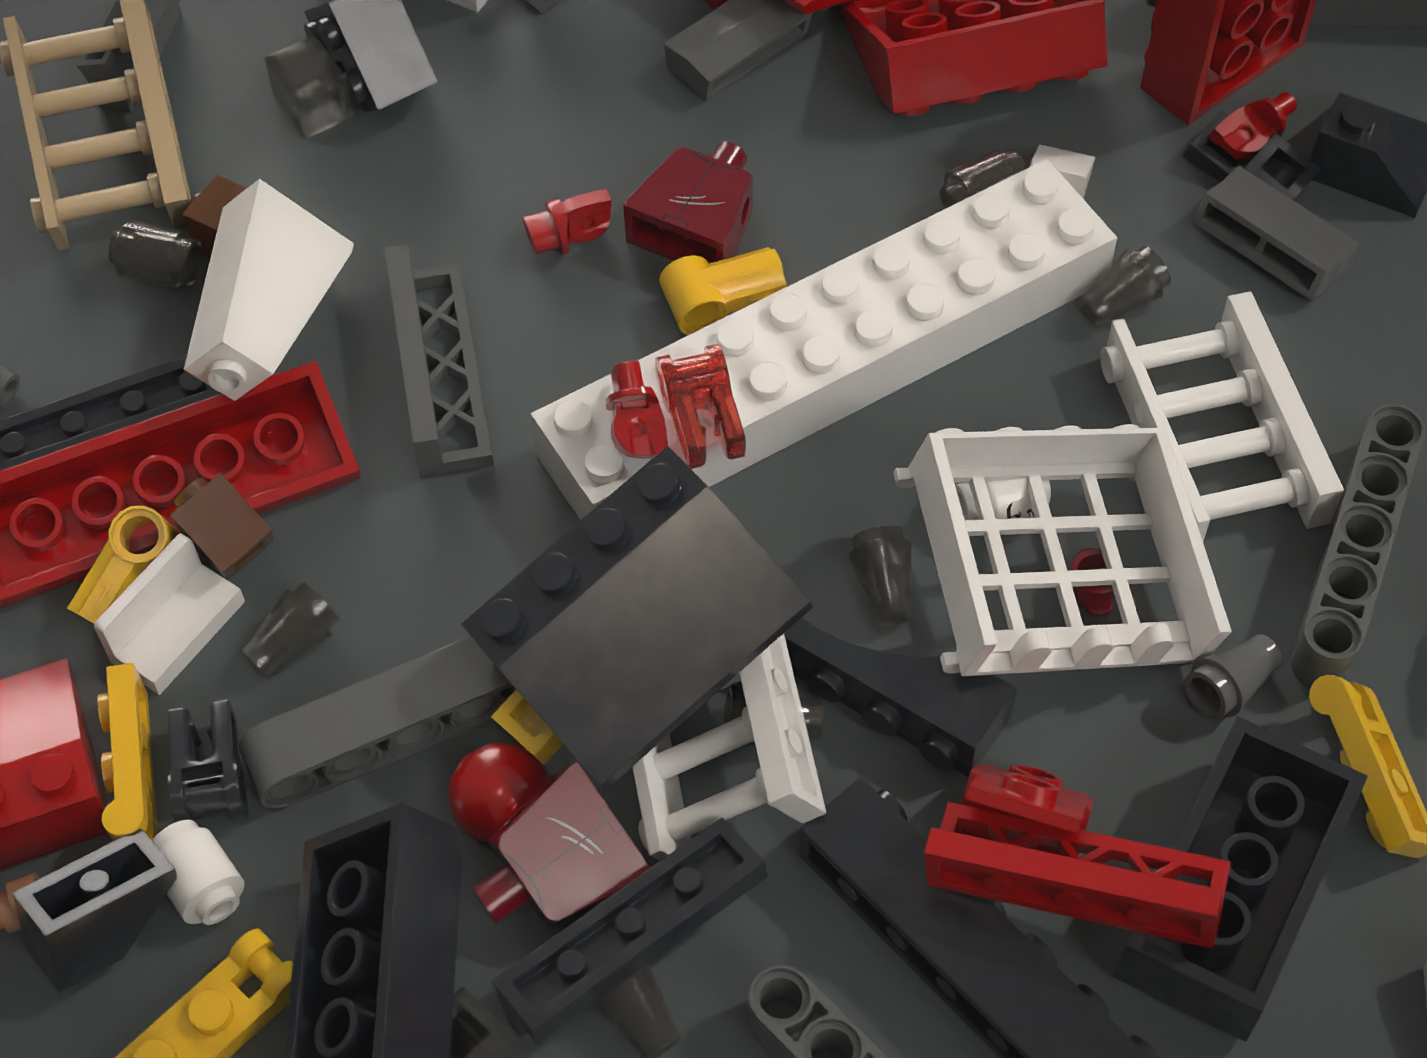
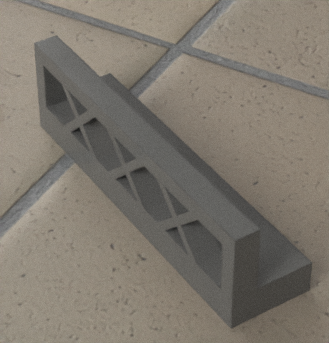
(416, 357)

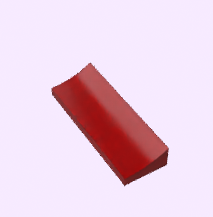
(268, 444)

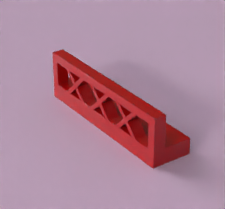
(1078, 885)

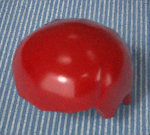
(492, 787)

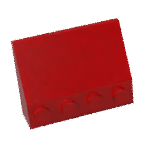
(1216, 47)
(967, 48)
(47, 766)

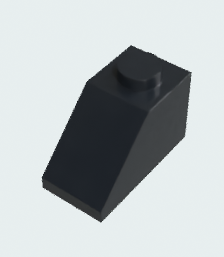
(93, 908)

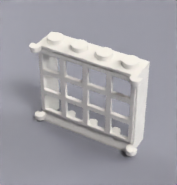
(1064, 454)

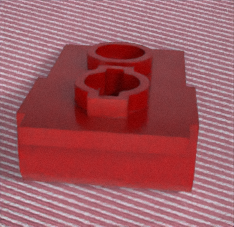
(1026, 794)

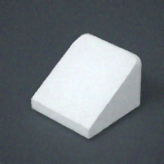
(1073, 166)

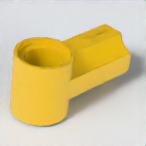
(709, 292)
(117, 565)

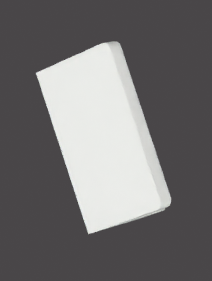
(167, 615)

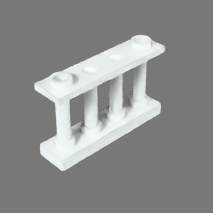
(1261, 383)
(786, 761)

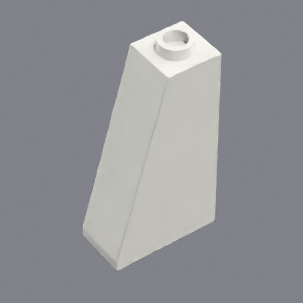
(260, 288)

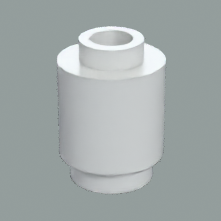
(206, 879)

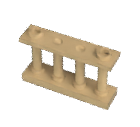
(152, 136)

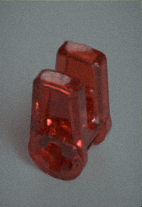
(701, 384)

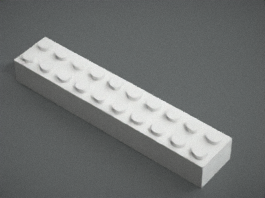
(856, 329)

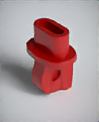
(1253, 125)
(569, 221)
(637, 420)

